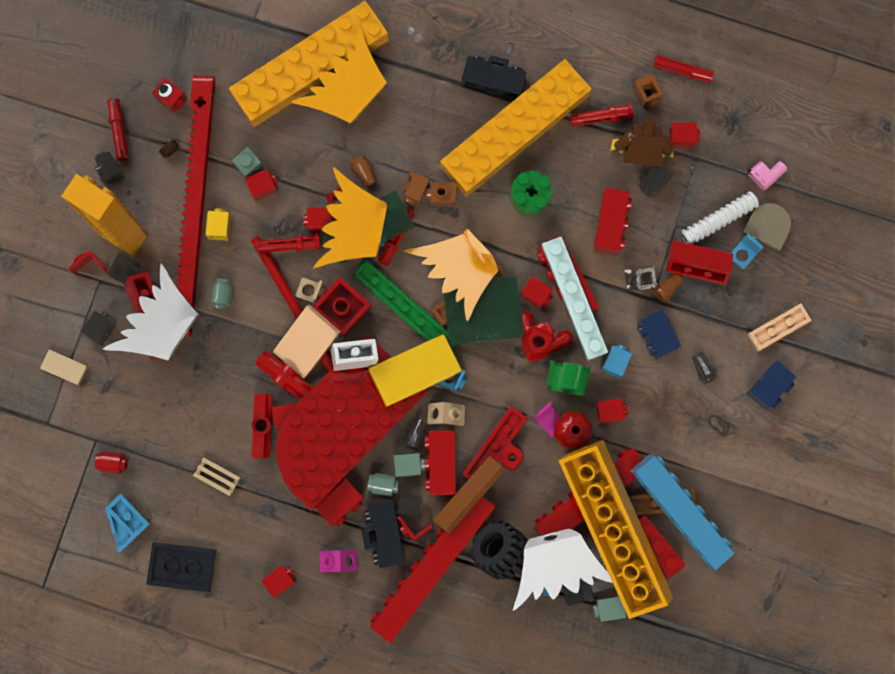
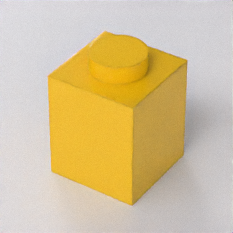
(218, 225)

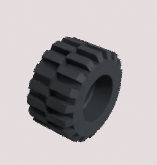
(489, 542)

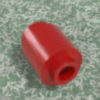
(111, 462)

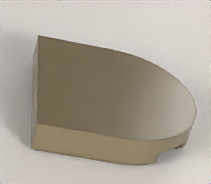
(769, 225)

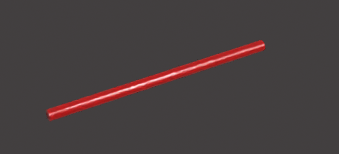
(287, 295)

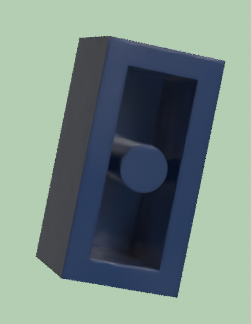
(658, 334)
(772, 385)

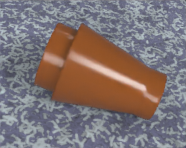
(362, 168)
(667, 288)

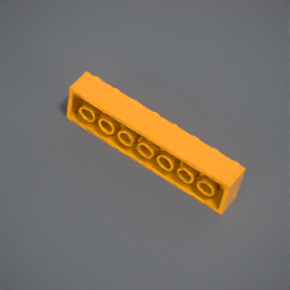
(297, 69)
(515, 128)
(105, 213)
(616, 529)

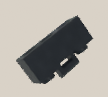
(493, 79)
(385, 524)

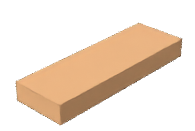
(779, 327)

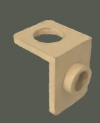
(318, 293)
(448, 414)

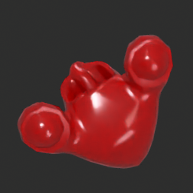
(540, 339)

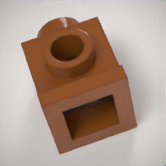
(648, 84)
(415, 189)
(445, 200)

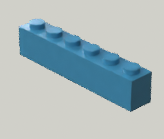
(682, 511)

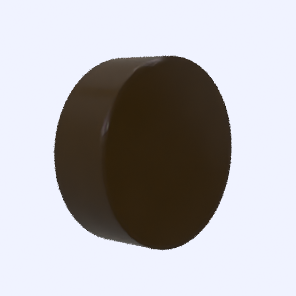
(168, 149)

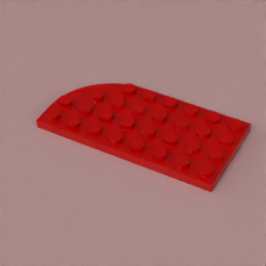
(335, 430)

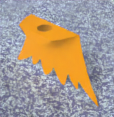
(350, 87)
(357, 224)
(463, 263)

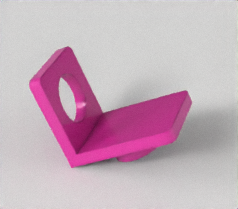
(546, 418)
(336, 561)

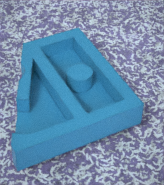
(125, 522)

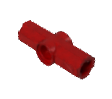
(283, 375)
(261, 412)

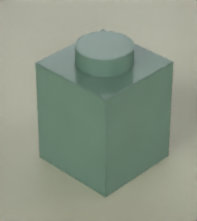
(247, 163)
(408, 465)
(609, 609)

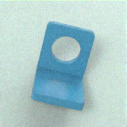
(751, 246)
(459, 382)

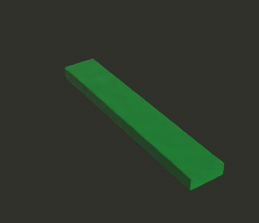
(399, 302)

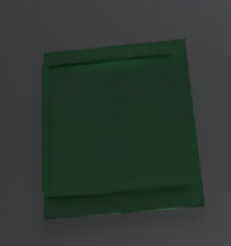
(493, 317)

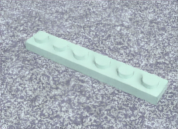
(574, 298)

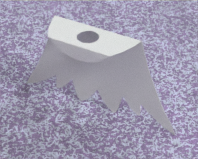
(161, 326)
(556, 561)

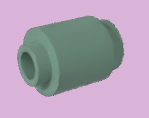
(221, 294)
(382, 484)

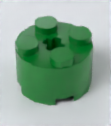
(520, 197)
(567, 377)

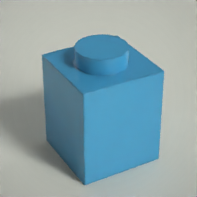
(616, 361)

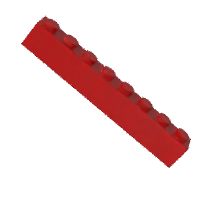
(428, 572)

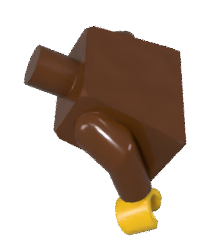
(644, 144)

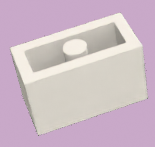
(354, 354)

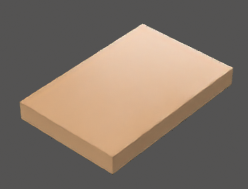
(306, 341)

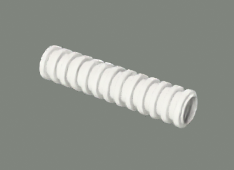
(720, 218)

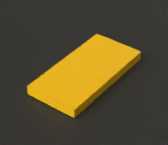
(414, 370)

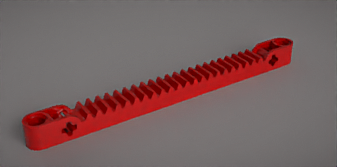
(201, 91)

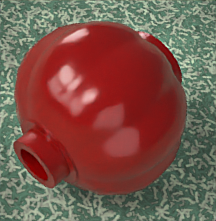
(563, 430)

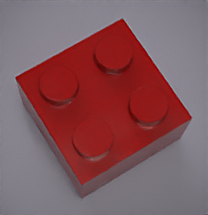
(342, 307)

